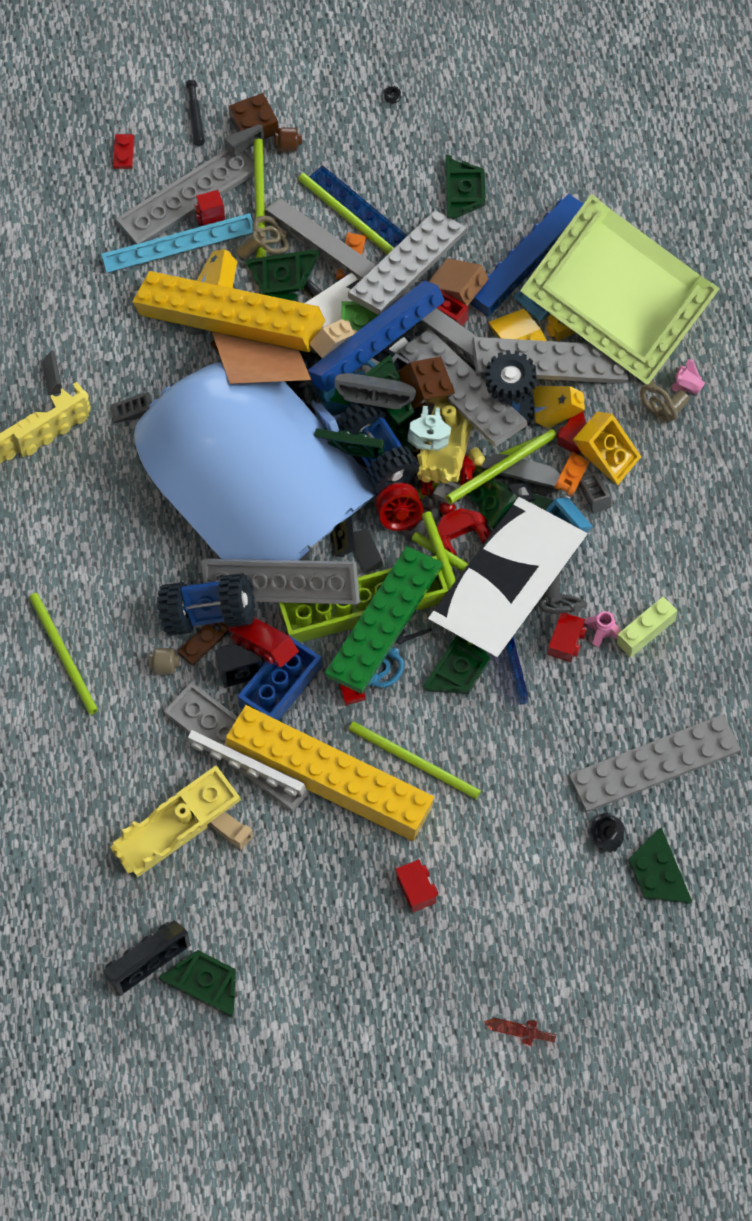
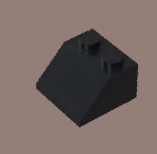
(236, 664)

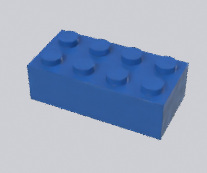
(277, 688)

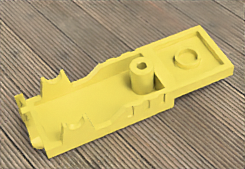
(43, 427)
(447, 462)
(174, 822)

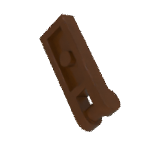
(203, 642)

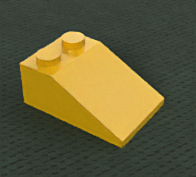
(517, 326)
(607, 446)

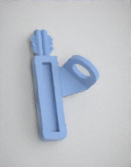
(325, 417)

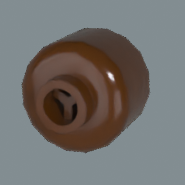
(287, 139)

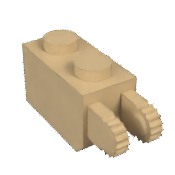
(331, 337)

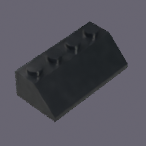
(147, 957)

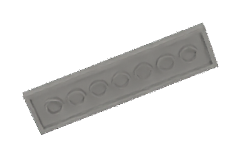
(178, 199)
(407, 262)
(553, 359)
(471, 399)
(291, 579)
(206, 716)
(654, 763)

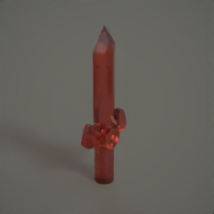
(520, 1030)

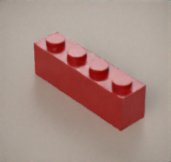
(265, 642)

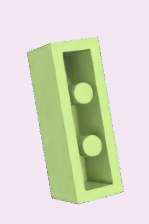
(646, 627)

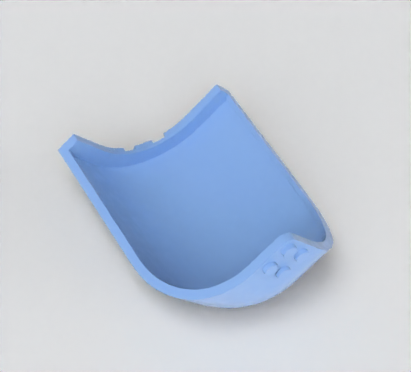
(248, 466)

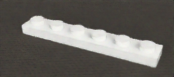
(252, 766)

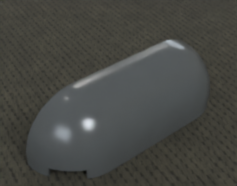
(374, 390)
(538, 476)

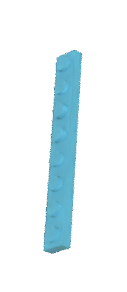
(177, 243)

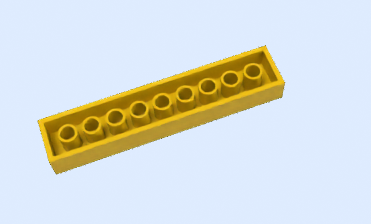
(229, 311)
(331, 773)

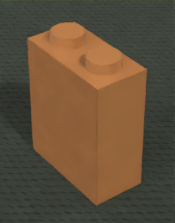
(460, 279)

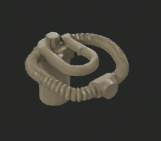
(257, 239)
(668, 411)

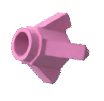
(688, 378)
(603, 625)

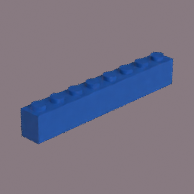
(525, 256)
(376, 335)

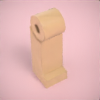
(232, 830)

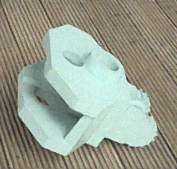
(429, 429)

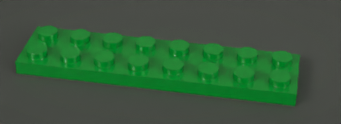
(383, 620)

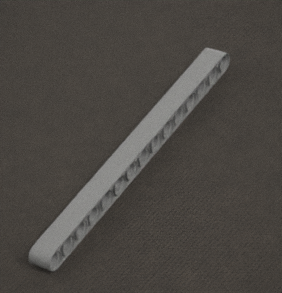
(350, 261)

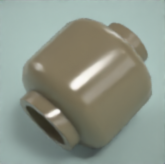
(164, 661)

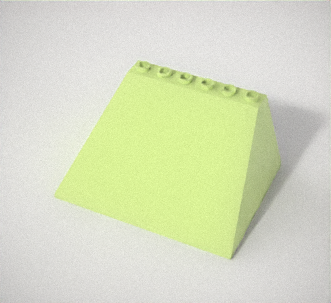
(619, 289)

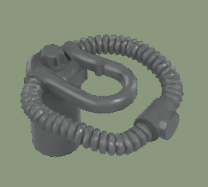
(553, 595)

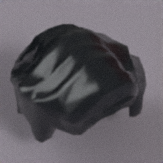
(607, 832)

